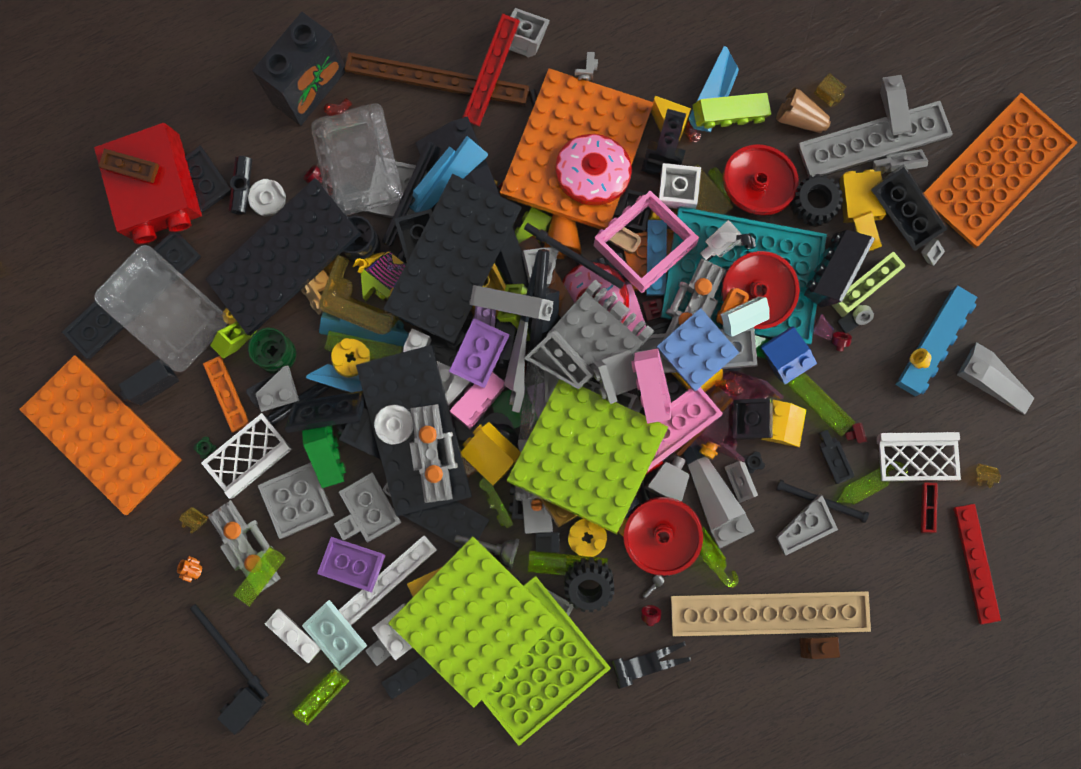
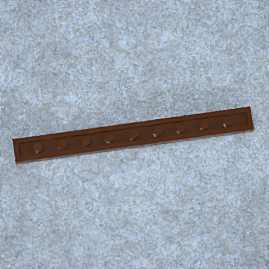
(431, 77)

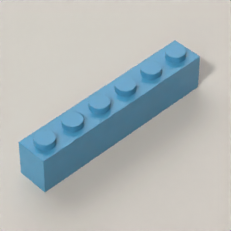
(938, 338)

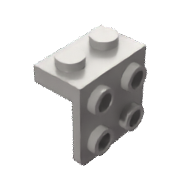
(615, 375)

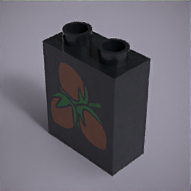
(300, 68)

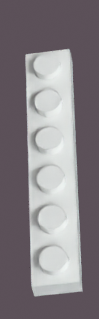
(388, 580)

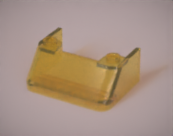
(338, 302)

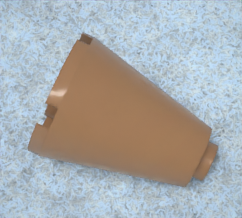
(802, 112)

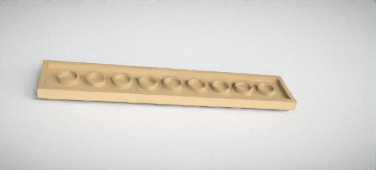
(770, 613)

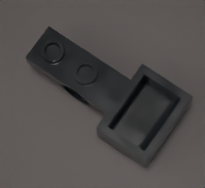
(666, 149)
(638, 224)

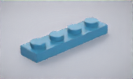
(656, 253)

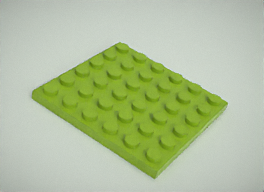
(587, 455)
(473, 621)
(547, 675)

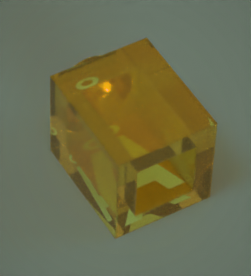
(830, 90)

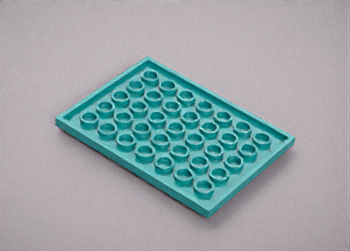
(797, 246)

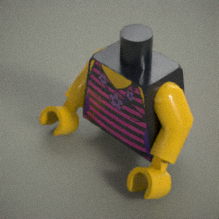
(383, 267)

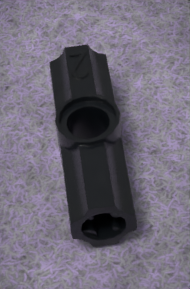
(239, 196)

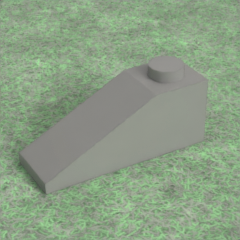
(896, 104)

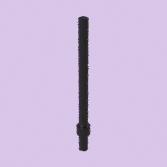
(543, 236)
(253, 681)

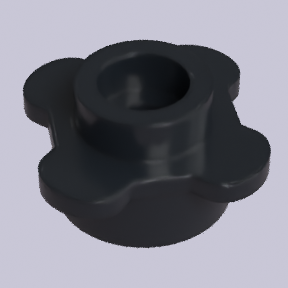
(756, 456)

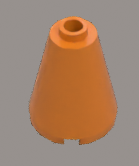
(566, 233)

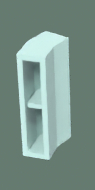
(745, 316)

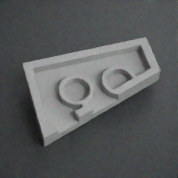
(807, 527)

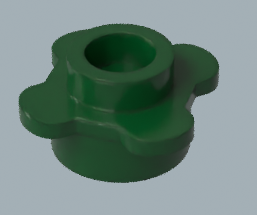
(199, 447)

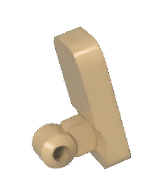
(626, 240)

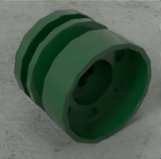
(265, 343)

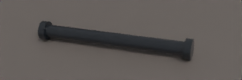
(863, 516)

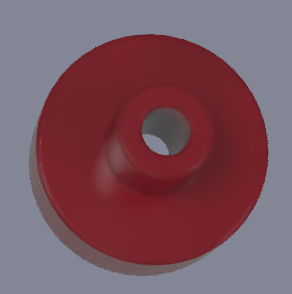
(313, 172)
(841, 340)
(650, 615)

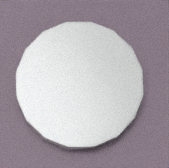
(266, 197)
(393, 424)

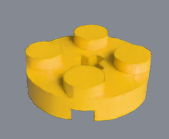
(347, 347)
(581, 547)

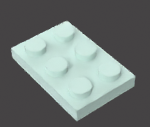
(334, 635)

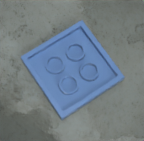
(697, 349)

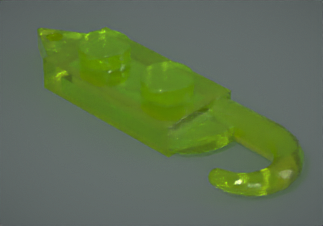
(867, 485)
(716, 560)

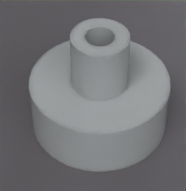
(863, 314)

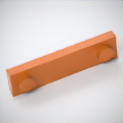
(226, 394)

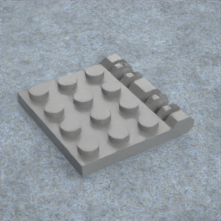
(597, 332)

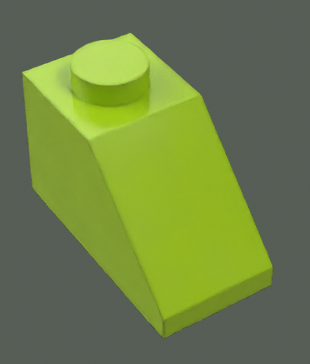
(230, 340)

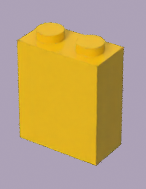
(858, 194)
(490, 452)

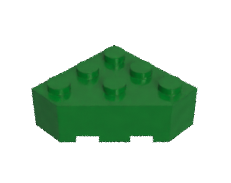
(324, 455)

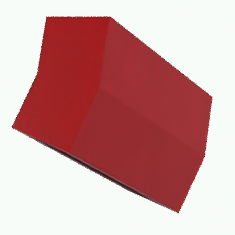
(933, 508)

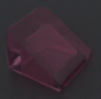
(823, 328)

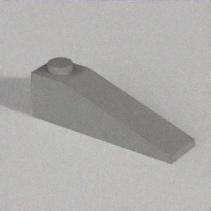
(989, 374)

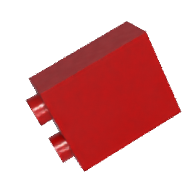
(148, 207)

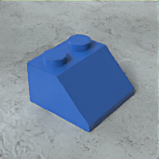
(788, 355)

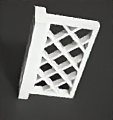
(919, 439)
(255, 470)

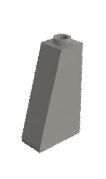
(511, 302)

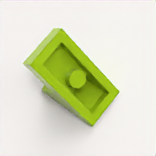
(370, 284)

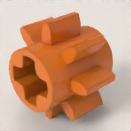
(189, 569)

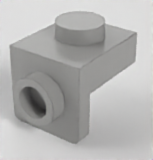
(587, 74)

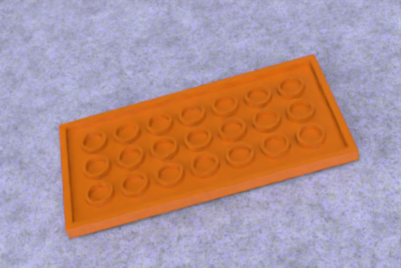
(999, 170)
(100, 435)

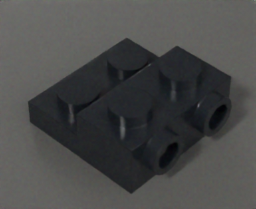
(752, 418)

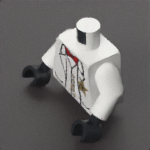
(725, 239)

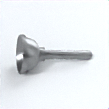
(506, 551)

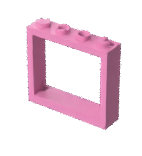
(679, 227)

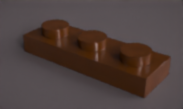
(128, 165)

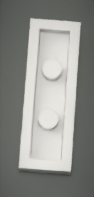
(293, 635)

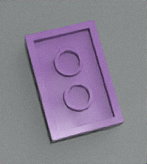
(479, 353)
(351, 564)

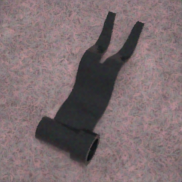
(645, 665)

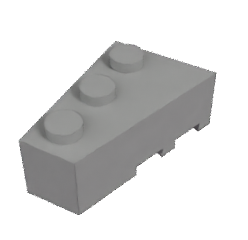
(561, 360)

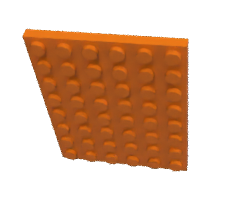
(561, 113)

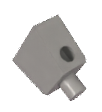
(669, 480)

